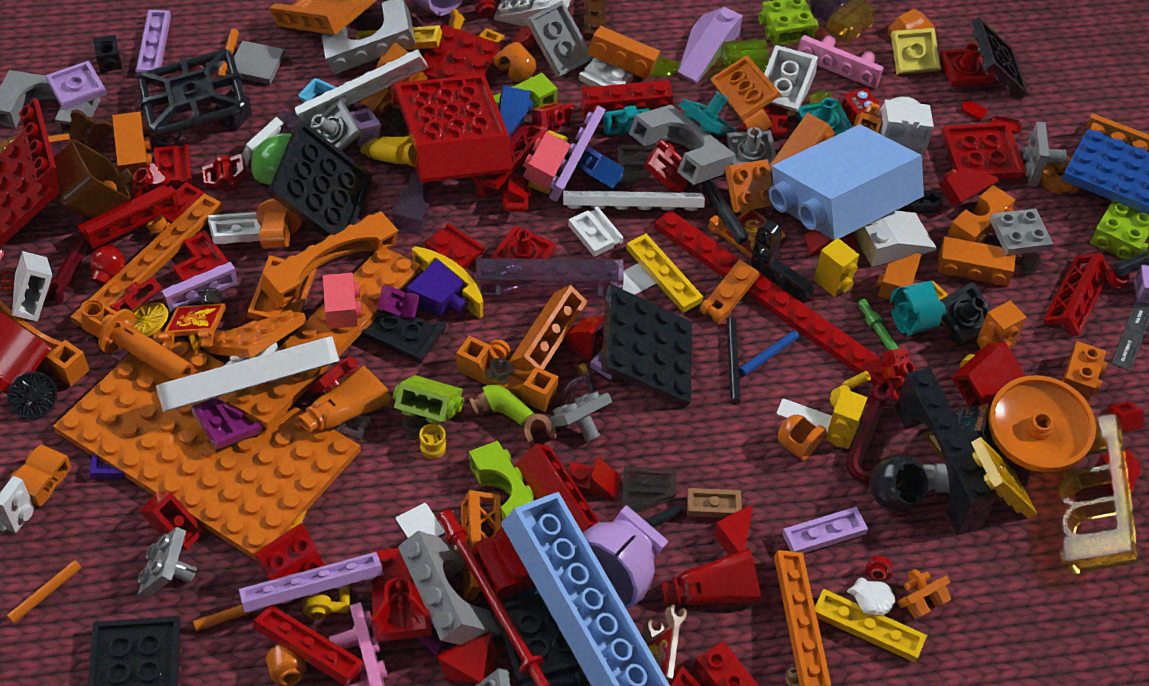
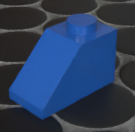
(600, 167)

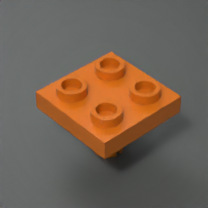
(749, 185)

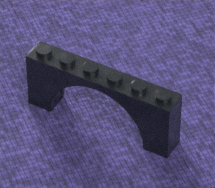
(925, 403)

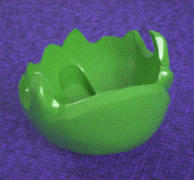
(267, 157)

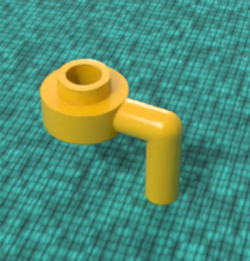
(848, 385)
(320, 605)

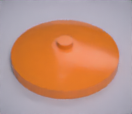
(1041, 423)

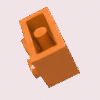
(1001, 324)
(1084, 369)

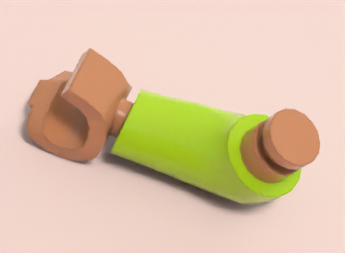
(505, 402)

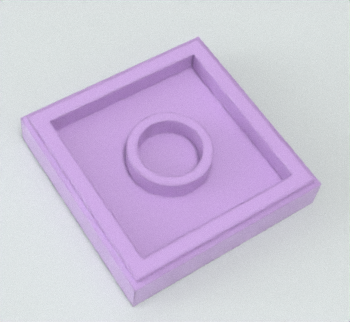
(76, 85)

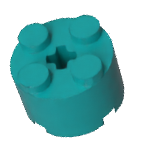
(916, 308)

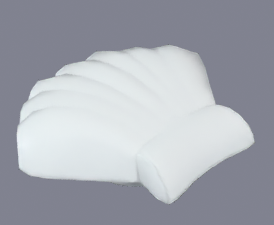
(873, 596)

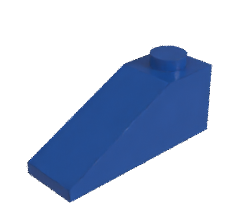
(513, 107)

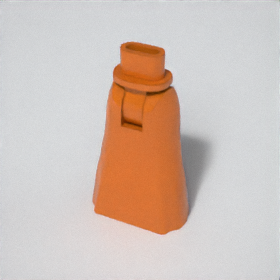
(350, 398)

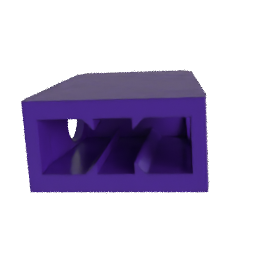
(439, 290)

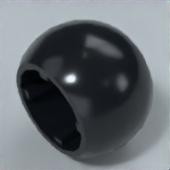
(898, 483)

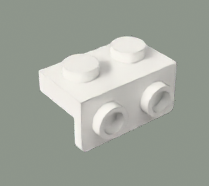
(14, 505)

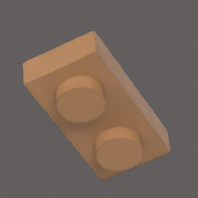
(713, 502)

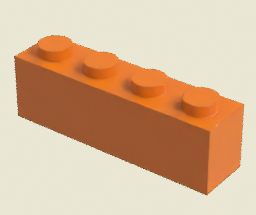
(548, 330)

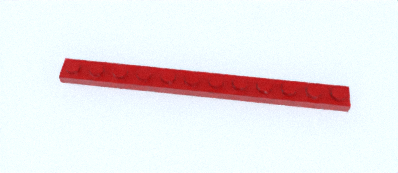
(775, 299)

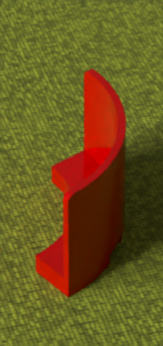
(18, 351)

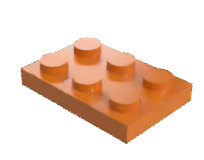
(263, 307)

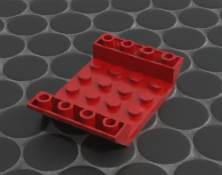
(454, 127)
(26, 173)

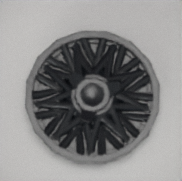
(32, 395)

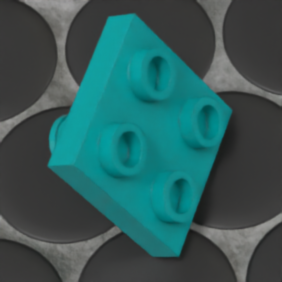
(828, 111)
(708, 115)

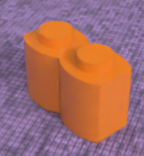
(43, 472)

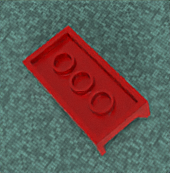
(396, 601)

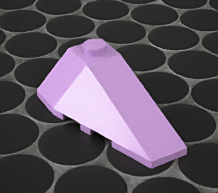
(706, 42)

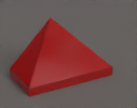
(469, 659)

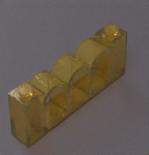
(1107, 547)

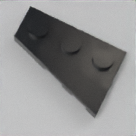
(404, 336)

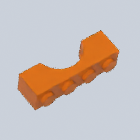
(532, 387)

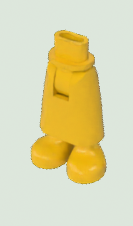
(391, 150)

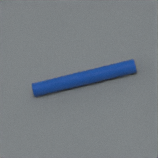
(769, 353)

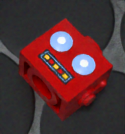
(856, 102)

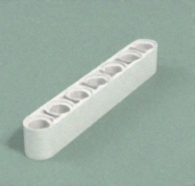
(247, 374)

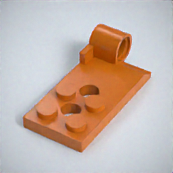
(747, 92)

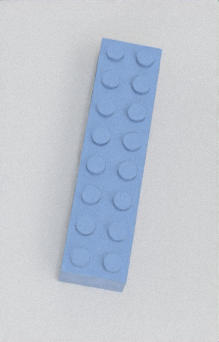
(580, 595)

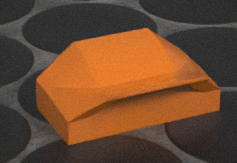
(909, 21)

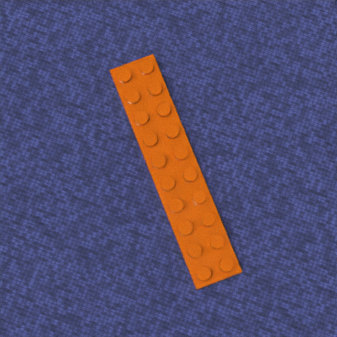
(271, 400)

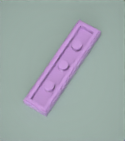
(153, 40)

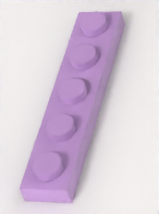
(575, 153)
(310, 582)

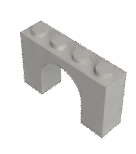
(346, 53)
(21, 88)
(707, 154)
(431, 565)

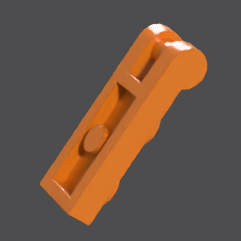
(729, 291)

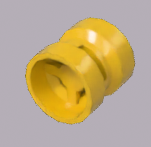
(432, 441)

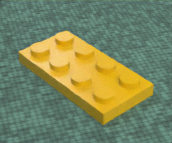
(1002, 478)

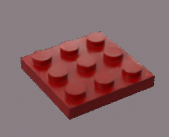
(460, 55)
(984, 148)

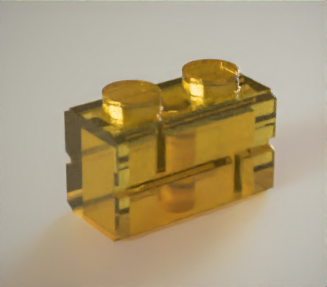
(851, 20)

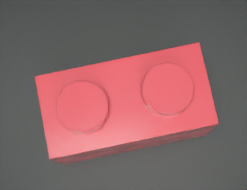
(546, 160)
(340, 301)

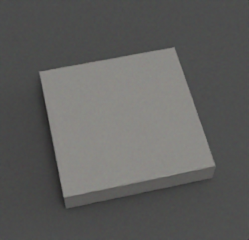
(258, 61)

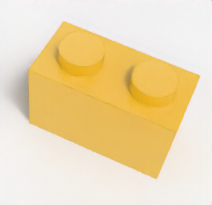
(836, 267)
(845, 419)

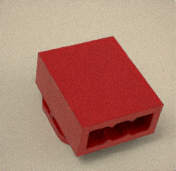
(502, 565)

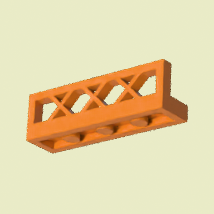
(1118, 131)
(472, 522)

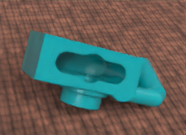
(623, 120)

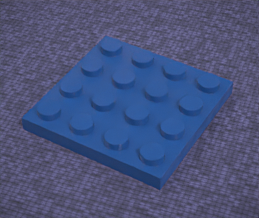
(1111, 170)

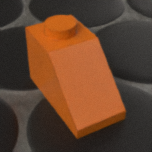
(898, 274)

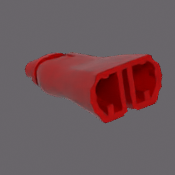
(721, 581)

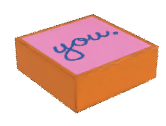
(57, 142)

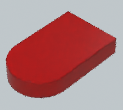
(974, 110)

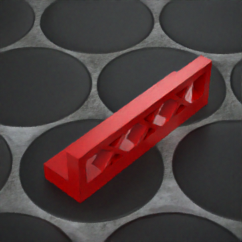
(521, 146)
(129, 216)
(1084, 293)
(309, 645)

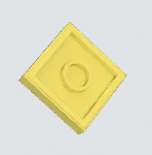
(915, 51)

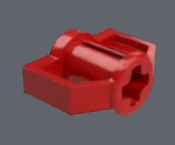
(224, 168)

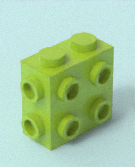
(787, 21)
(1122, 231)
(428, 399)

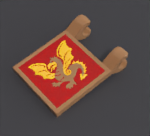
(664, 642)

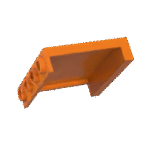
(319, 15)

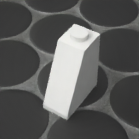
(30, 285)

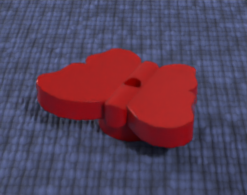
(525, 38)
(146, 178)

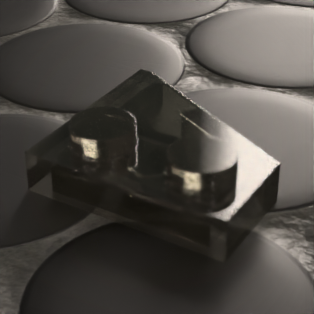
(633, 159)
(647, 487)

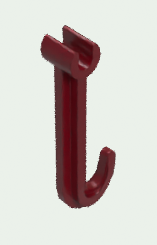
(69, 268)
(864, 434)

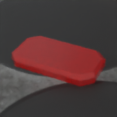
(1015, 125)

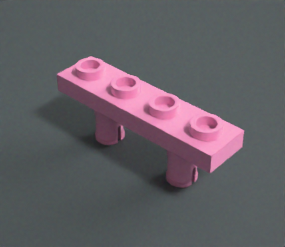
(842, 62)
(362, 637)

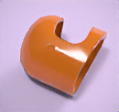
(521, 64)
(800, 436)

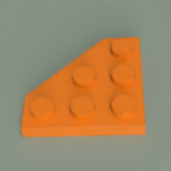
(255, 335)

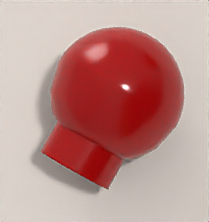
(105, 264)

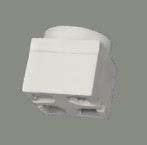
(907, 123)

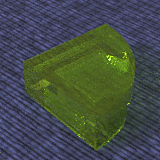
(665, 67)
(818, 96)

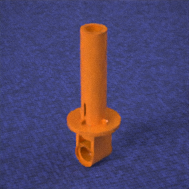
(276, 224)
(118, 331)

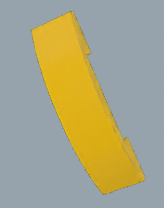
(470, 292)

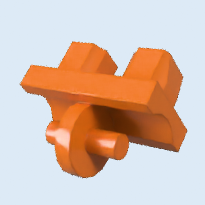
(915, 601)

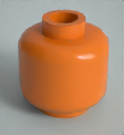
(285, 666)

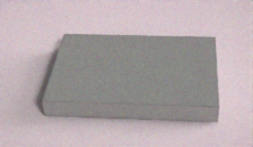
(559, 39)

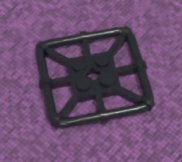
(183, 100)

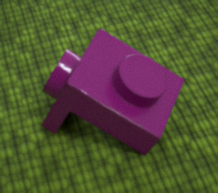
(398, 302)

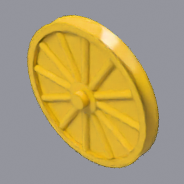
(150, 318)

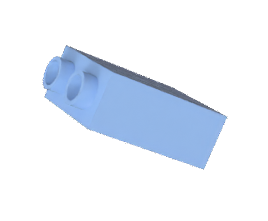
(847, 181)

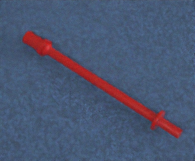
(457, 536)

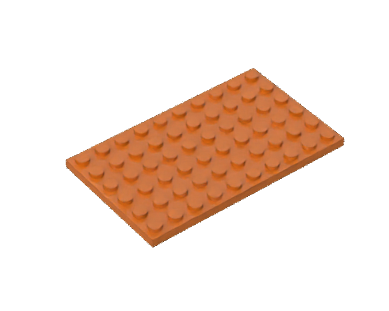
(237, 492)

